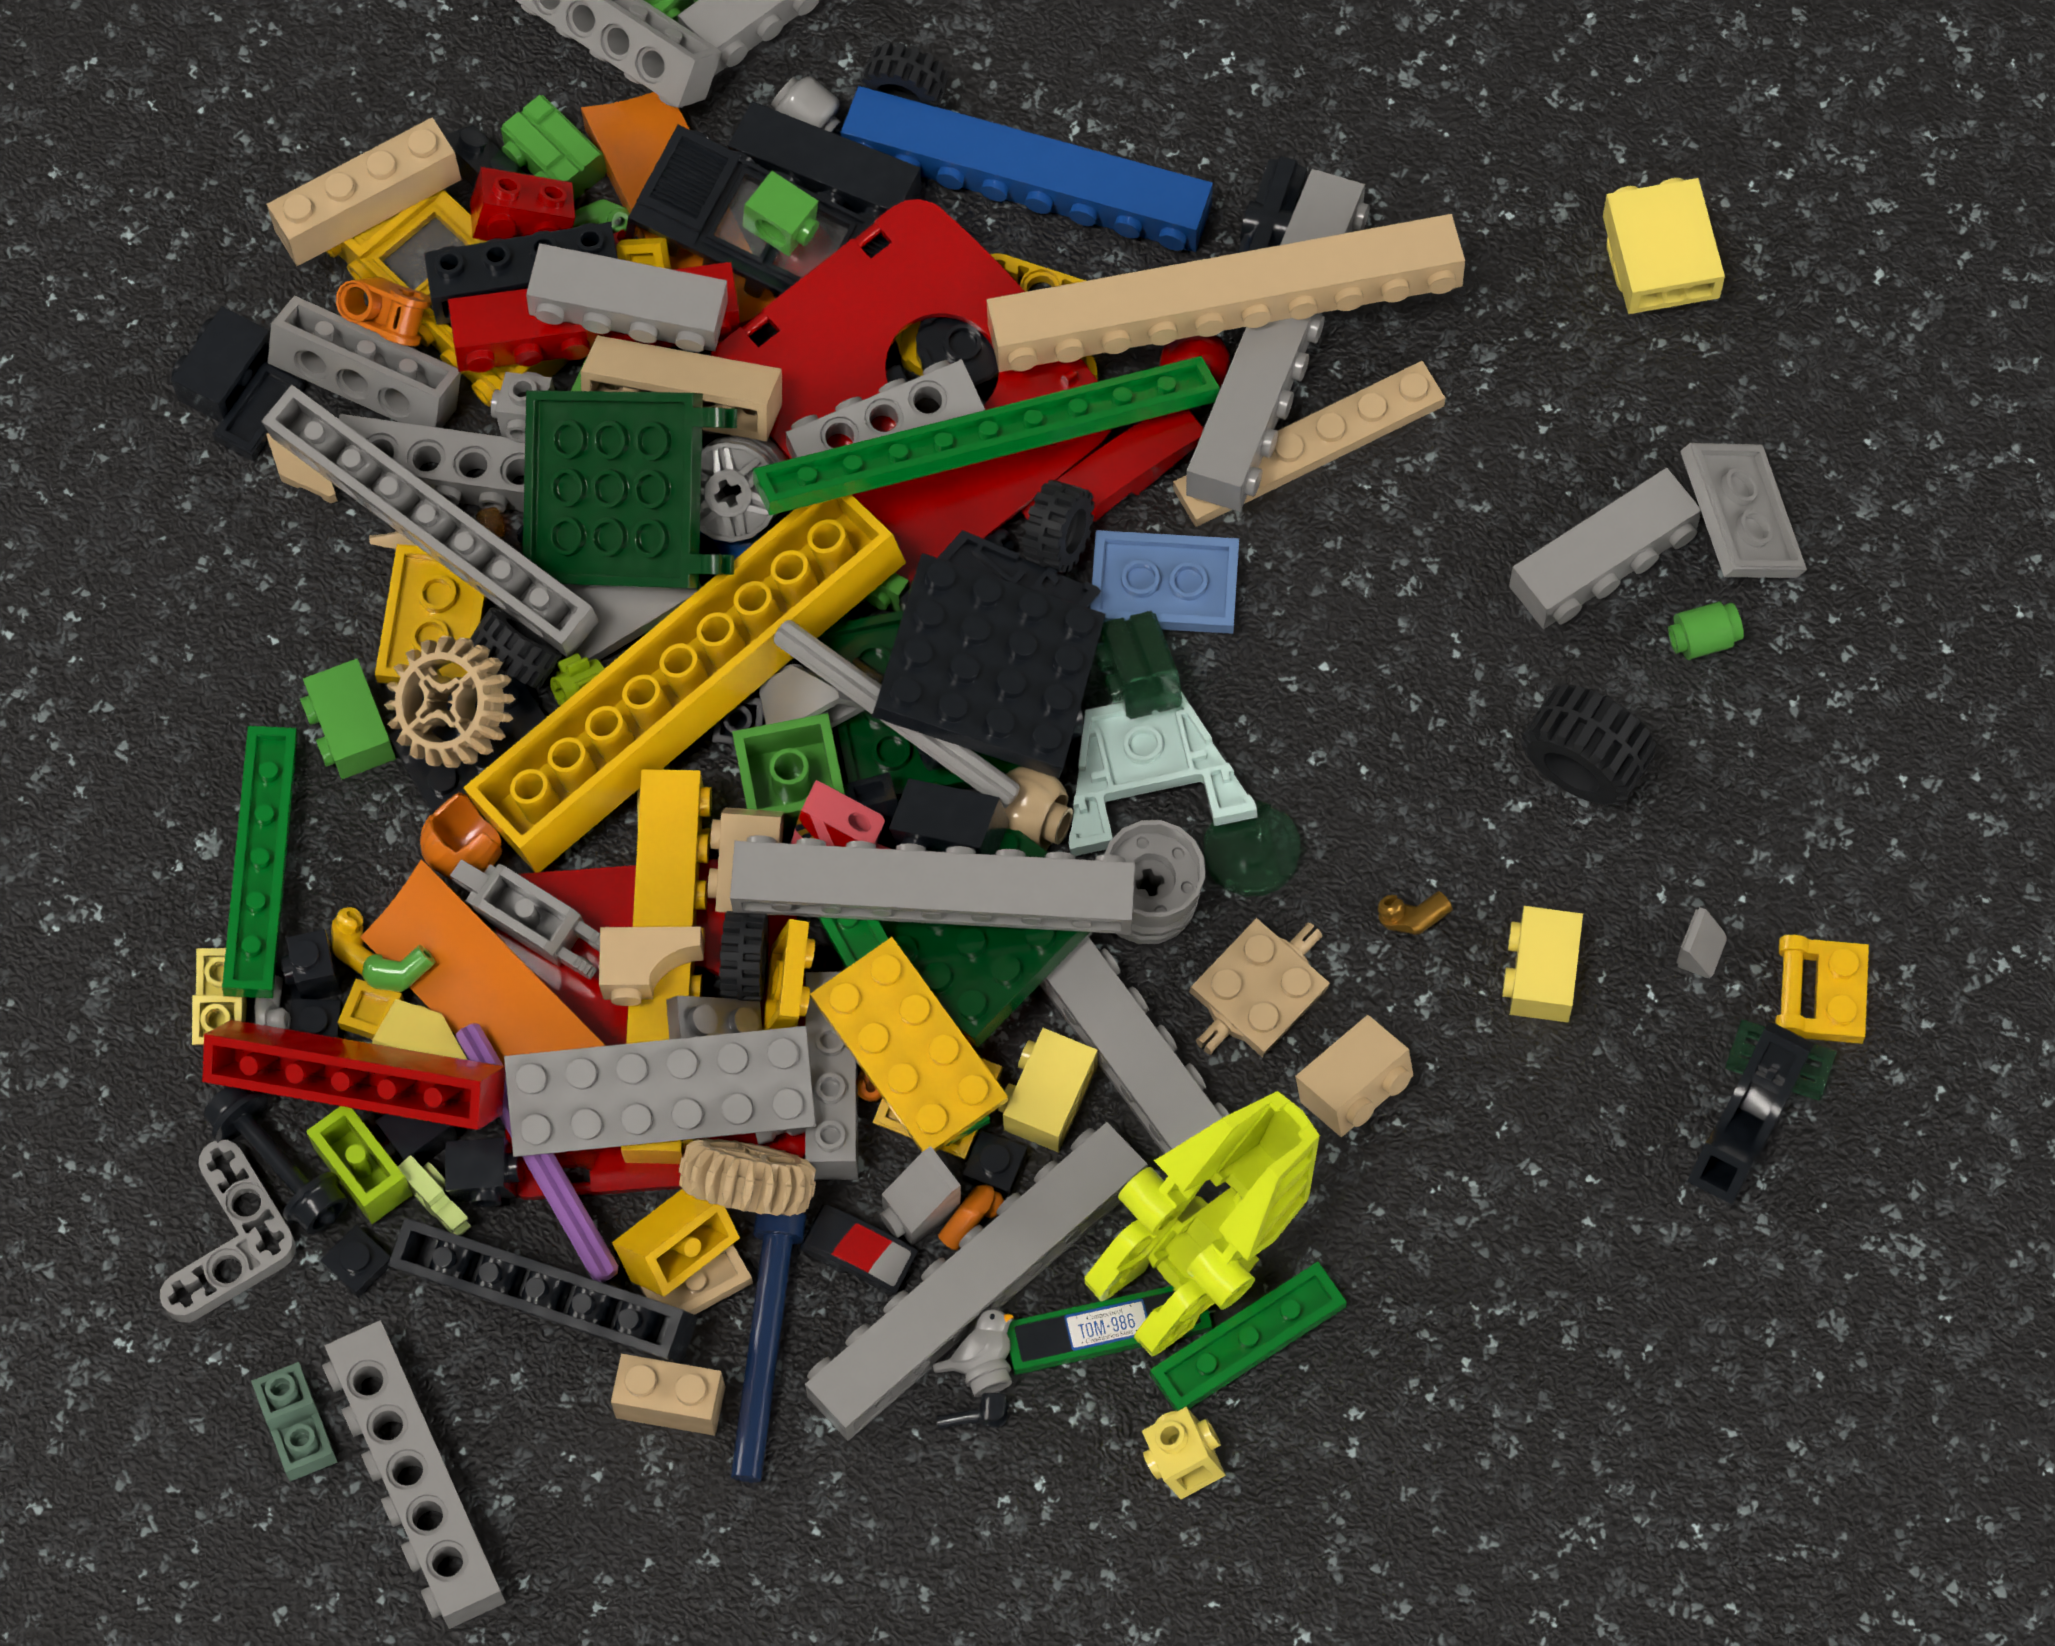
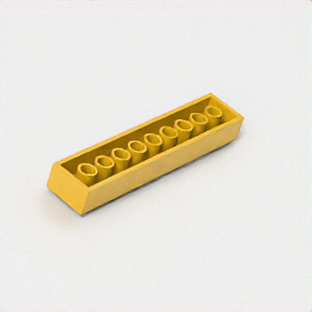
(681, 677)

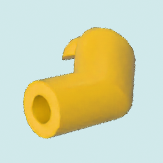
(346, 938)

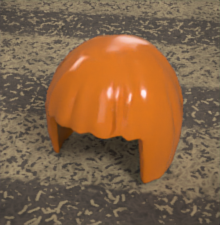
(459, 833)

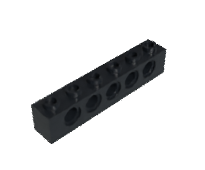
(543, 1291)

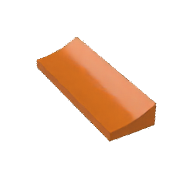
(632, 140)
(474, 971)

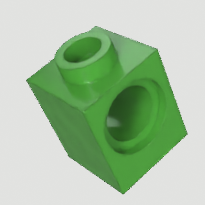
(781, 214)

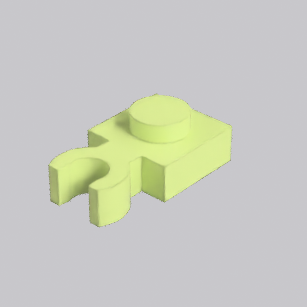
(427, 1188)

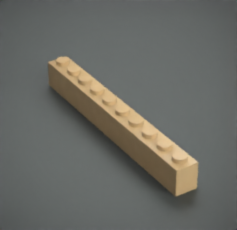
(1225, 293)

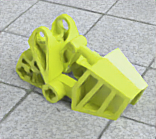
(1204, 1247)

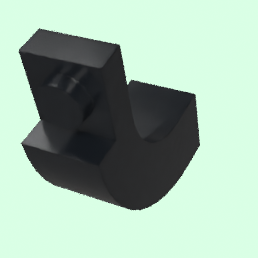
(1751, 1113)

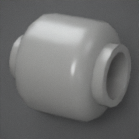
(808, 102)

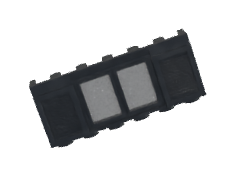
(699, 206)

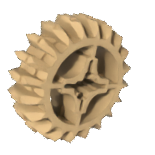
(421, 719)
(747, 1177)

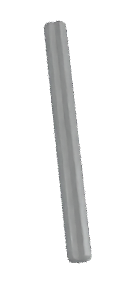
(864, 692)

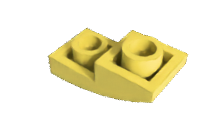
(209, 1005)

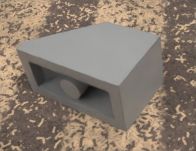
(802, 694)
(920, 1198)

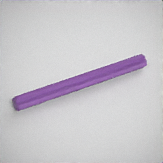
(549, 1175)

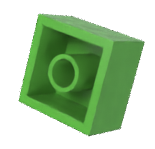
(784, 761)

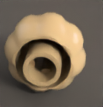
(1039, 808)

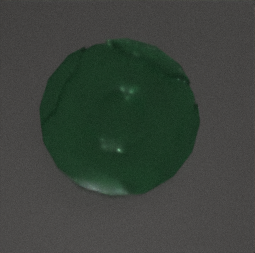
(1253, 853)

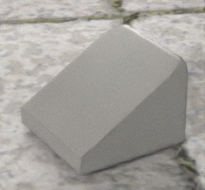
(1702, 945)

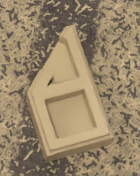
(299, 474)

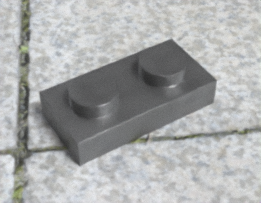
(711, 1016)

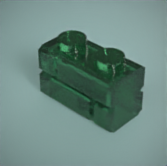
(1139, 665)

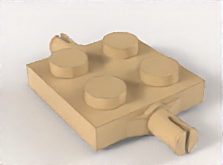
(1259, 987)

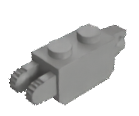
(527, 914)

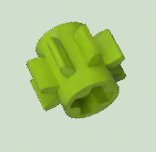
(573, 675)

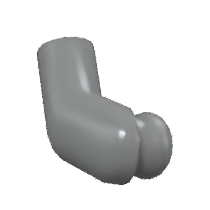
(269, 1011)

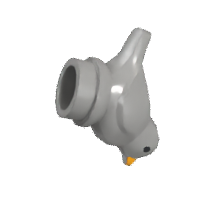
(983, 1355)

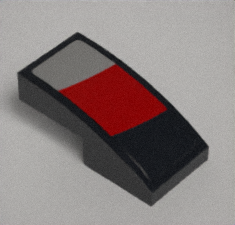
(858, 1248)

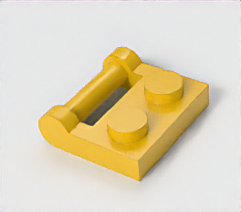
(1838, 989)

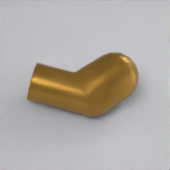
(1410, 918)

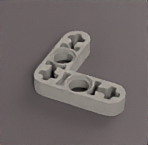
(243, 1248)

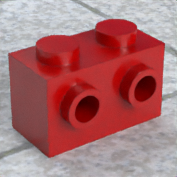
(519, 205)

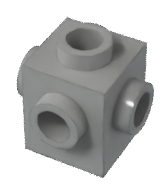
(510, 402)

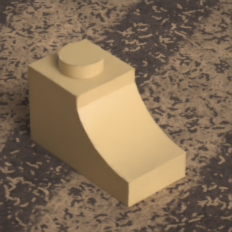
(640, 956)

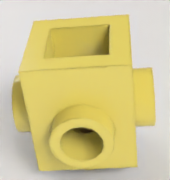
(1183, 1452)

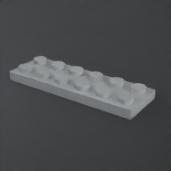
(660, 1091)

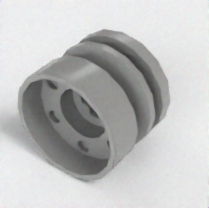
(732, 461)
(1170, 865)

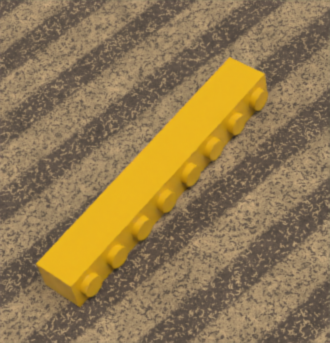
(668, 896)

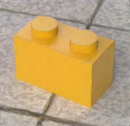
(674, 1242)

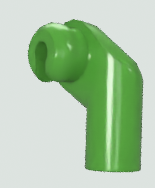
(397, 975)

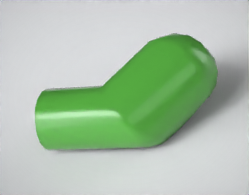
(602, 212)

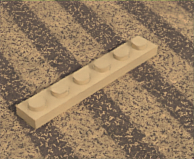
(1335, 433)

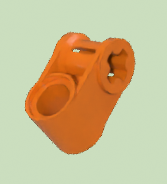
(391, 309)

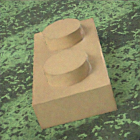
(709, 1285)

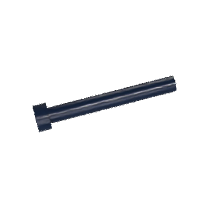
(778, 1237)

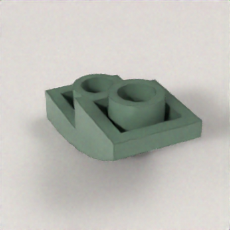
(294, 1421)

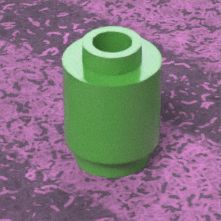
(1705, 630)

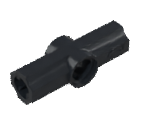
(1274, 204)

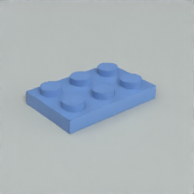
(1175, 576)

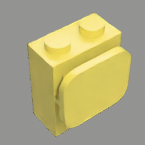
(1662, 245)

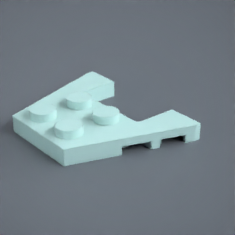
(1143, 757)

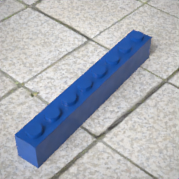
(1033, 170)

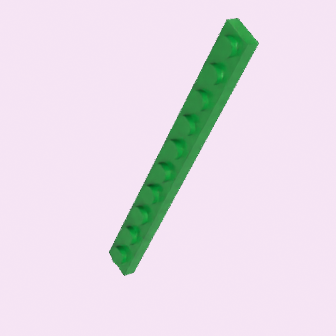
(984, 435)

